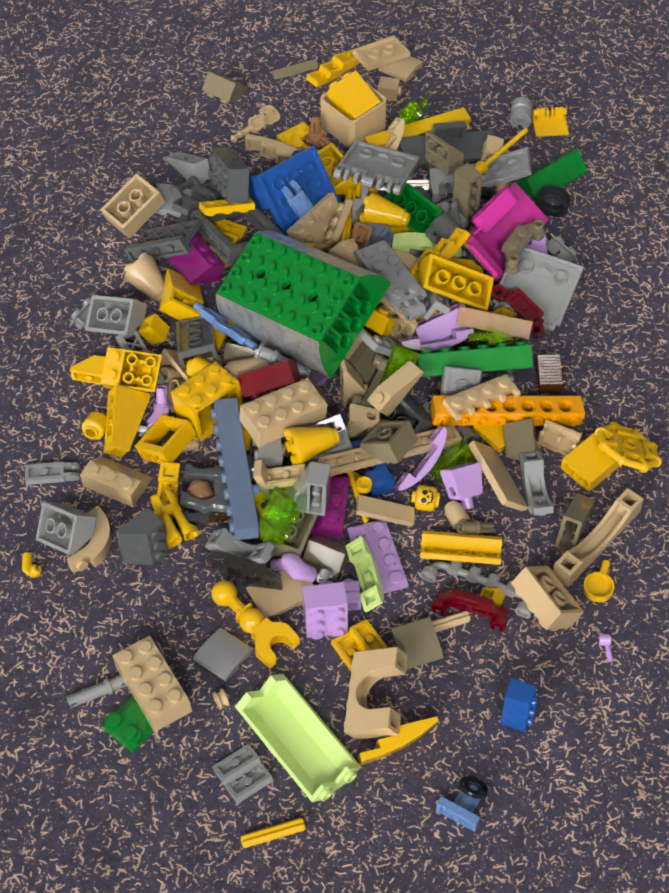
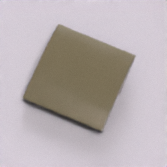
(418, 641)

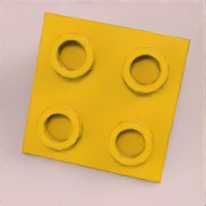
(550, 122)

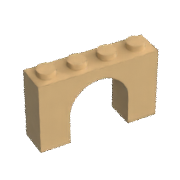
(366, 671)

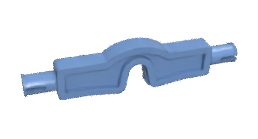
(220, 323)

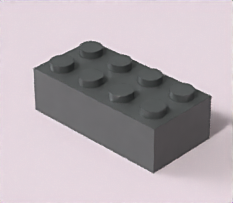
(229, 174)

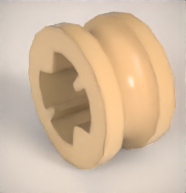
(220, 698)

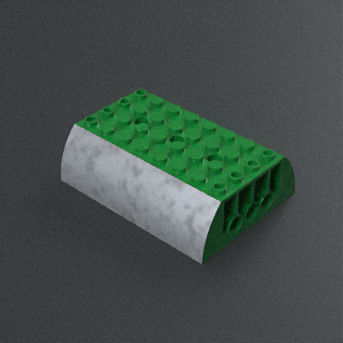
(287, 320)

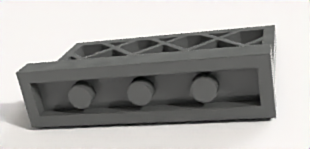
(164, 241)

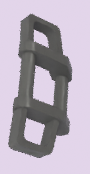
(185, 204)

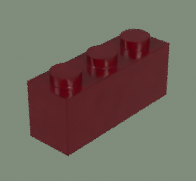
(269, 379)

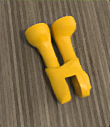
(173, 536)

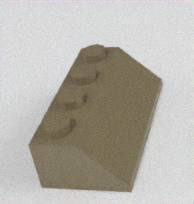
(299, 534)

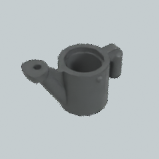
(445, 224)

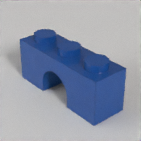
(380, 476)

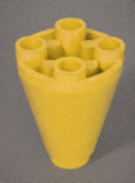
(383, 212)
(309, 442)

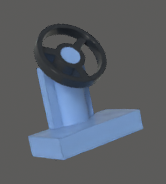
(465, 803)

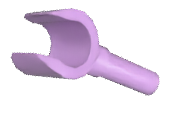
(605, 640)

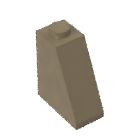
(574, 522)

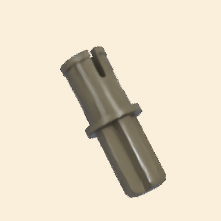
(474, 527)

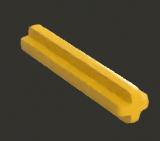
(272, 832)

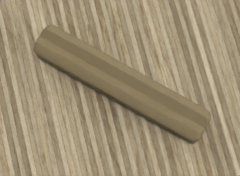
(295, 69)

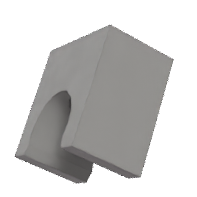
(440, 184)

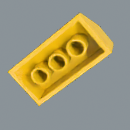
(455, 281)

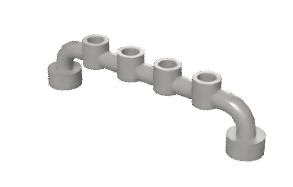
(455, 568)

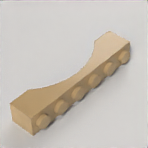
(578, 558)

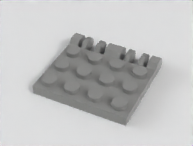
(377, 164)

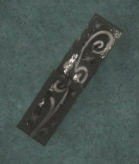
(250, 572)

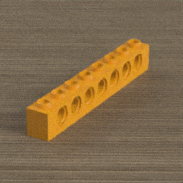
(558, 409)

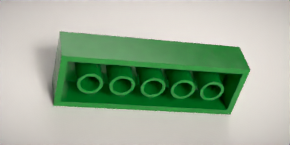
(483, 358)

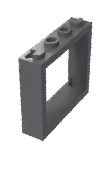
(219, 242)

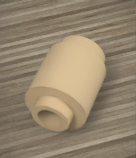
(455, 512)

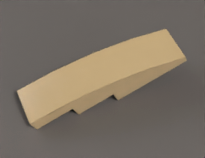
(269, 147)

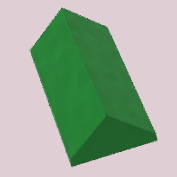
(555, 172)
(421, 209)

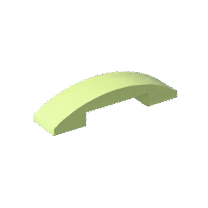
(415, 240)
(367, 573)

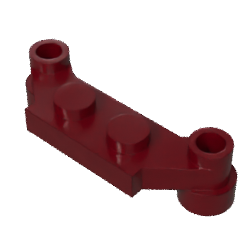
(522, 305)
(472, 603)

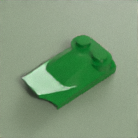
(128, 725)

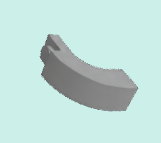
(534, 484)
(224, 541)

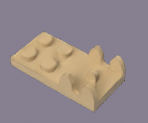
(315, 223)

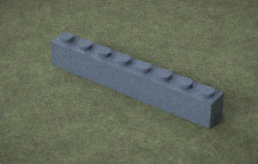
(235, 469)

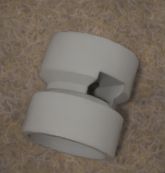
(521, 112)

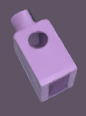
(463, 482)

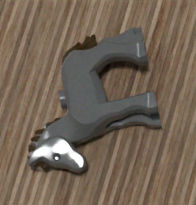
(215, 507)

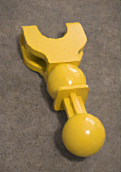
(253, 622)

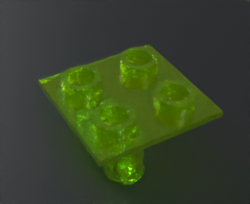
(413, 111)

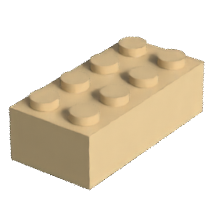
(288, 407)
(152, 683)

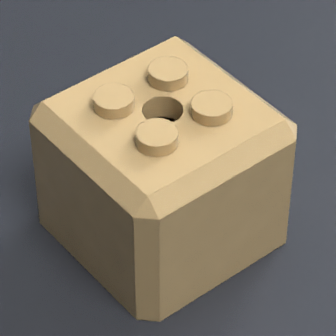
(350, 130)

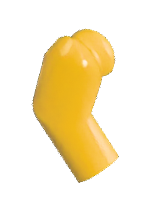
(28, 568)

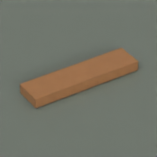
(494, 322)

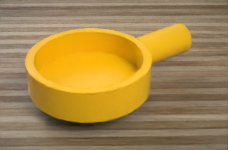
(599, 585)

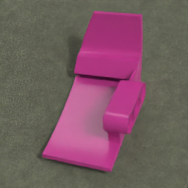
(496, 223)

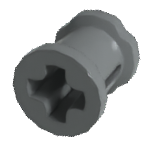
(467, 434)

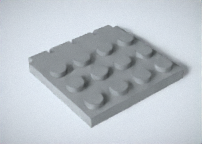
(546, 282)

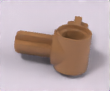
(316, 134)

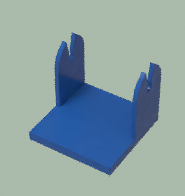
(306, 170)

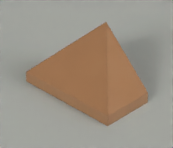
(361, 234)

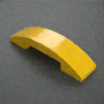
(168, 478)

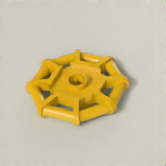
(628, 447)

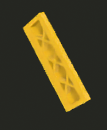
(466, 547)

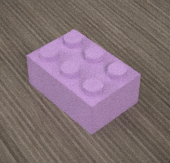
(325, 610)

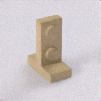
(279, 477)

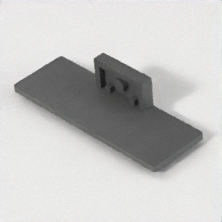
(453, 133)

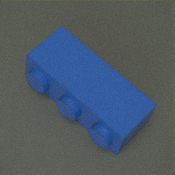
(519, 705)

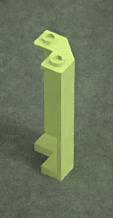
(298, 738)

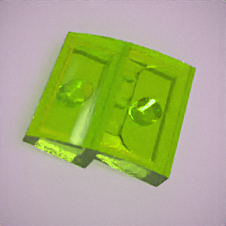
(492, 338)

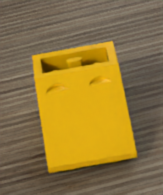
(179, 297)
(131, 369)

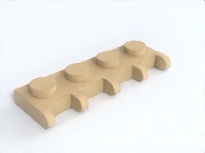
(480, 395)

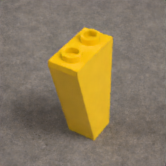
(123, 418)

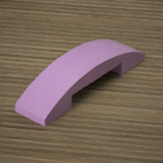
(458, 336)
(437, 441)

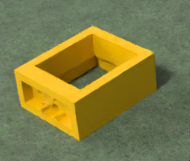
(148, 447)

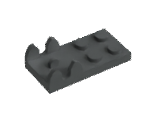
(194, 338)

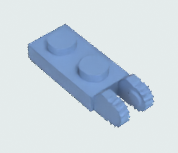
(299, 201)

